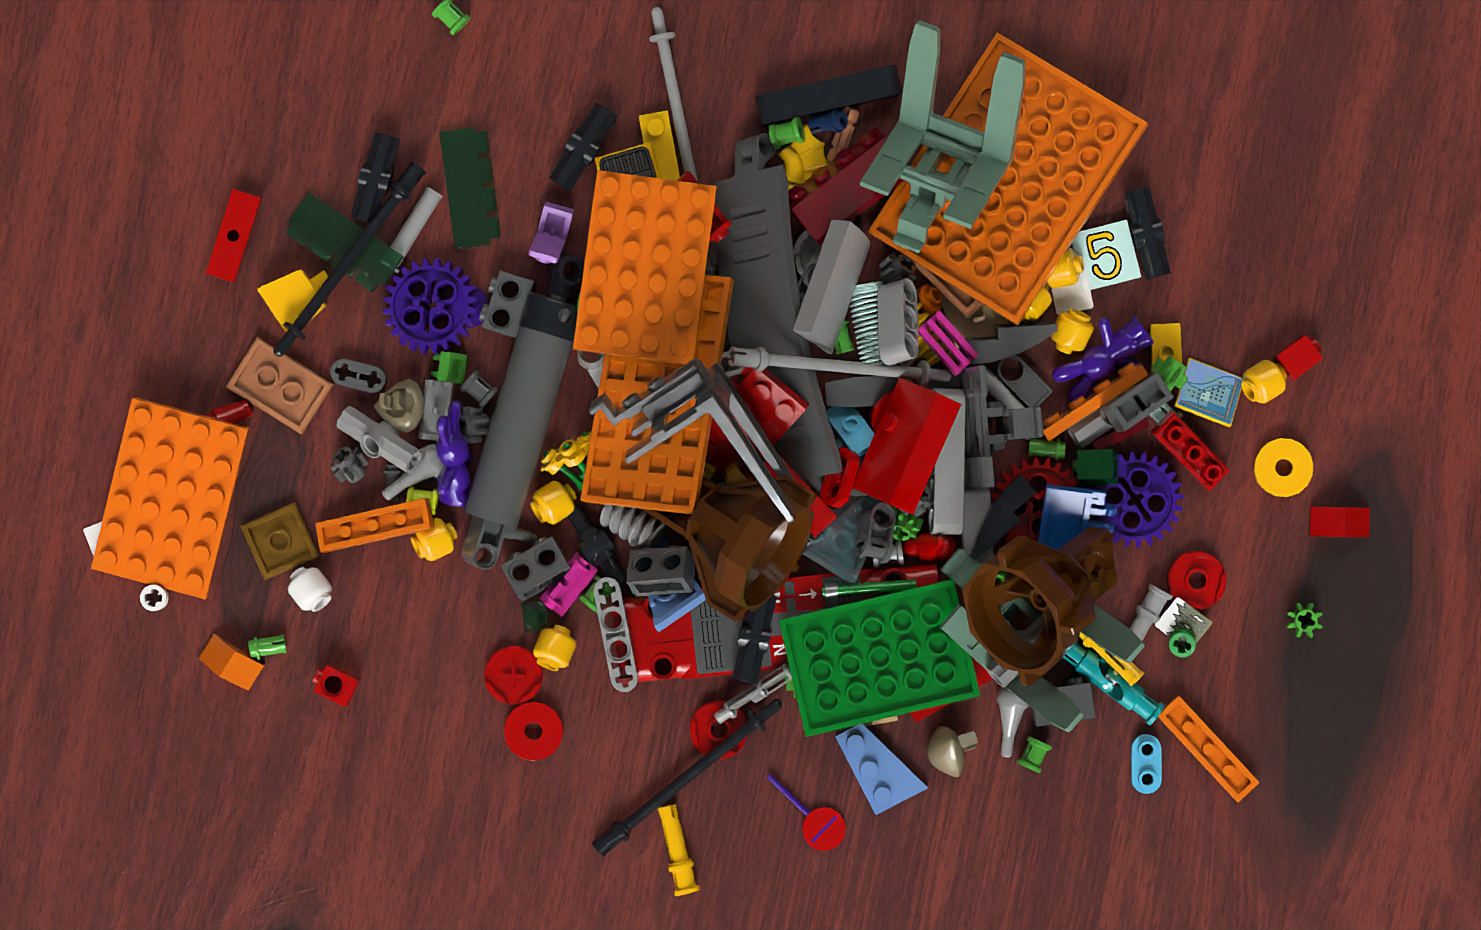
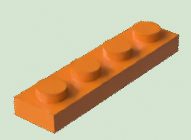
(1103, 393)
(374, 525)
(1208, 748)

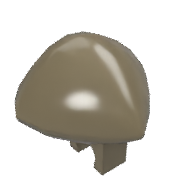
(402, 405)
(947, 749)

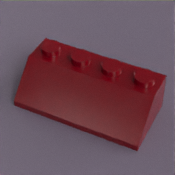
(835, 189)

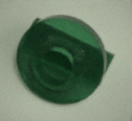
(534, 616)

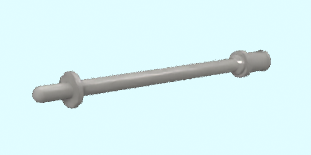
(662, 39)
(760, 359)

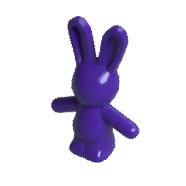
(1101, 360)
(454, 454)

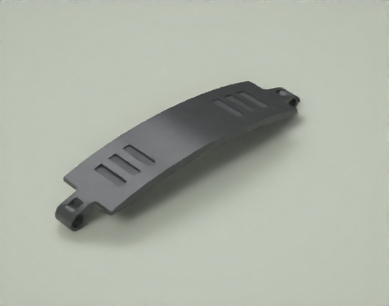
(768, 299)

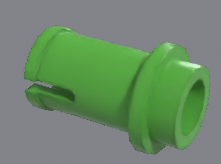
(844, 341)
(1047, 448)
(267, 646)

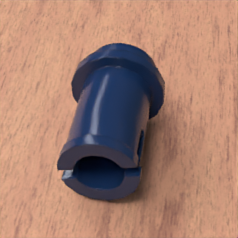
(833, 121)

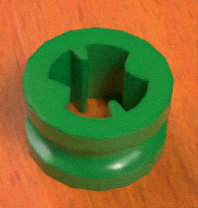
(1190, 638)

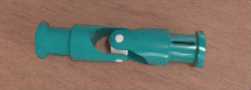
(1092, 667)

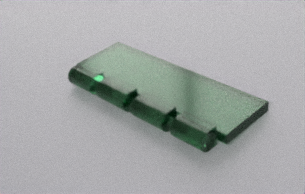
(465, 189)
(335, 235)

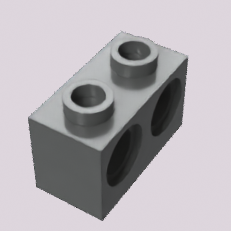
(513, 306)
(1137, 402)
(660, 573)
(540, 575)

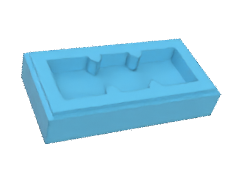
(850, 428)

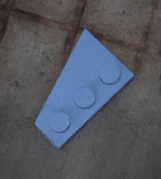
(670, 607)
(877, 769)

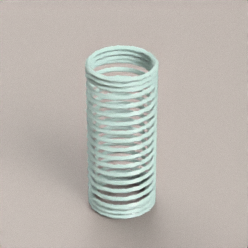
(863, 291)

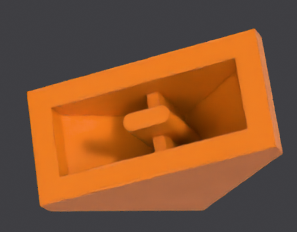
(230, 662)

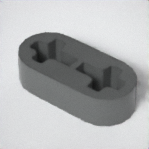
(357, 383)

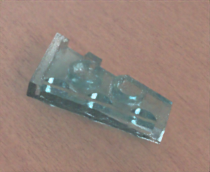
(836, 544)

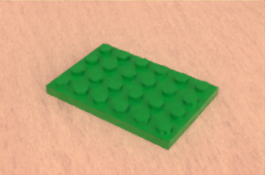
(876, 658)

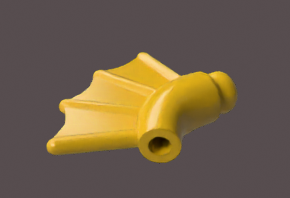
(803, 159)

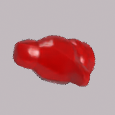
(930, 546)

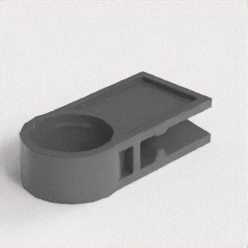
(1028, 387)

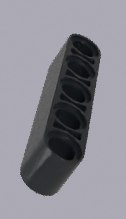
(828, 95)

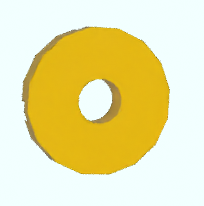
(1300, 472)

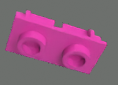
(564, 592)

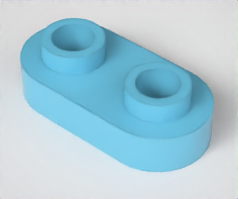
(1145, 764)

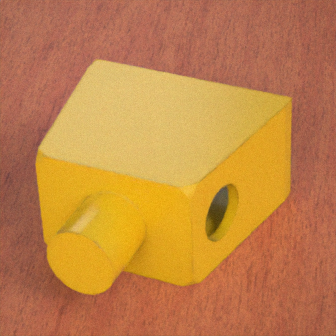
(291, 294)

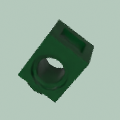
(1096, 467)

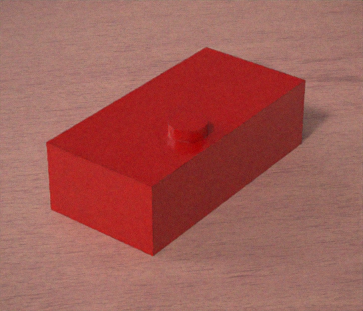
(906, 445)

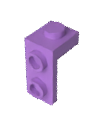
(551, 233)

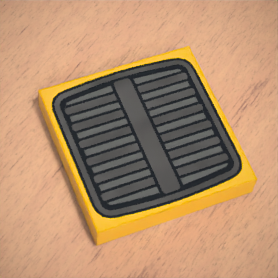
(635, 161)

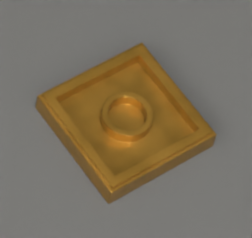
(279, 541)

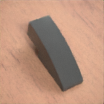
(1010, 340)

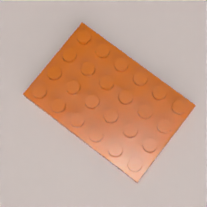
(644, 267)
(170, 497)

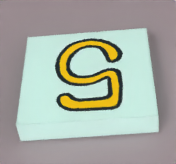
(1107, 254)

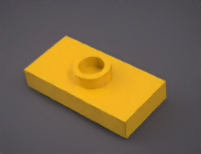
(1166, 342)

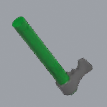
(832, 591)

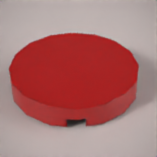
(513, 675)

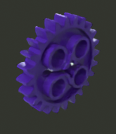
(457, 308)
(1158, 484)

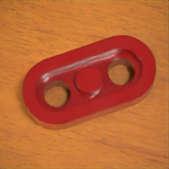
(838, 486)

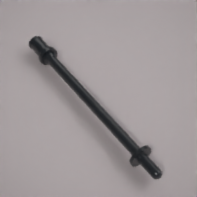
(399, 192)
(622, 829)

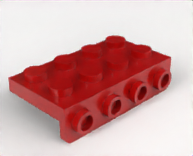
(772, 405)

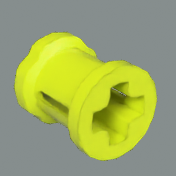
(416, 494)

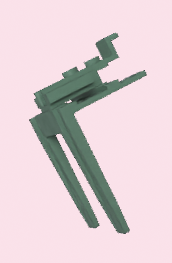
(979, 154)
(1040, 695)

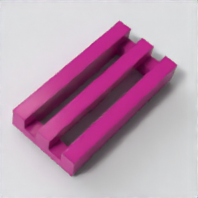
(955, 335)

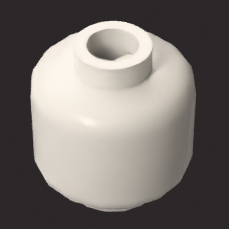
(310, 589)

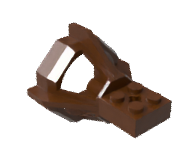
(743, 541)
(1058, 584)

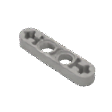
(613, 634)

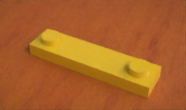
(657, 129)

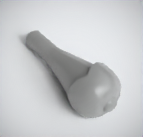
(428, 467)
(1011, 713)

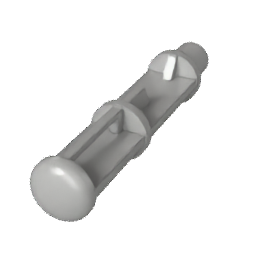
(754, 693)

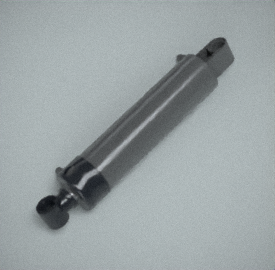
(522, 415)

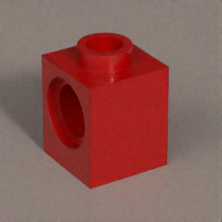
(1299, 356)
(349, 684)

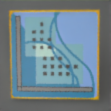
(1209, 392)

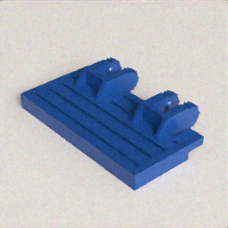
(1067, 514)

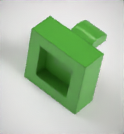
(451, 367)

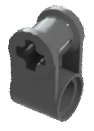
(873, 538)

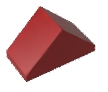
(1339, 521)

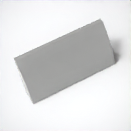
(832, 284)

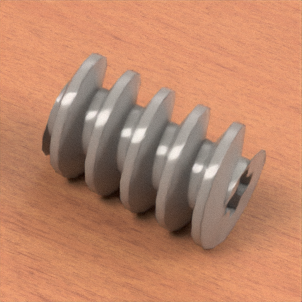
(632, 526)

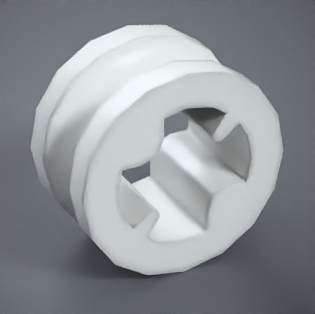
(159, 605)

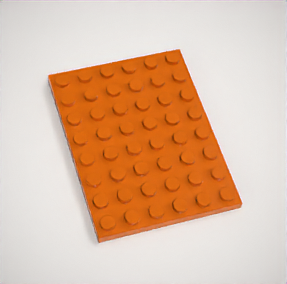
(1060, 168)

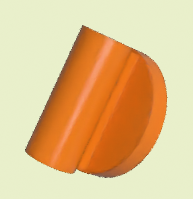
(930, 299)

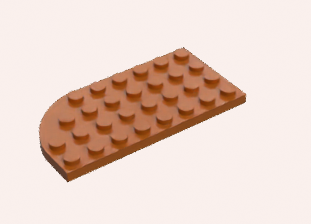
(672, 471)

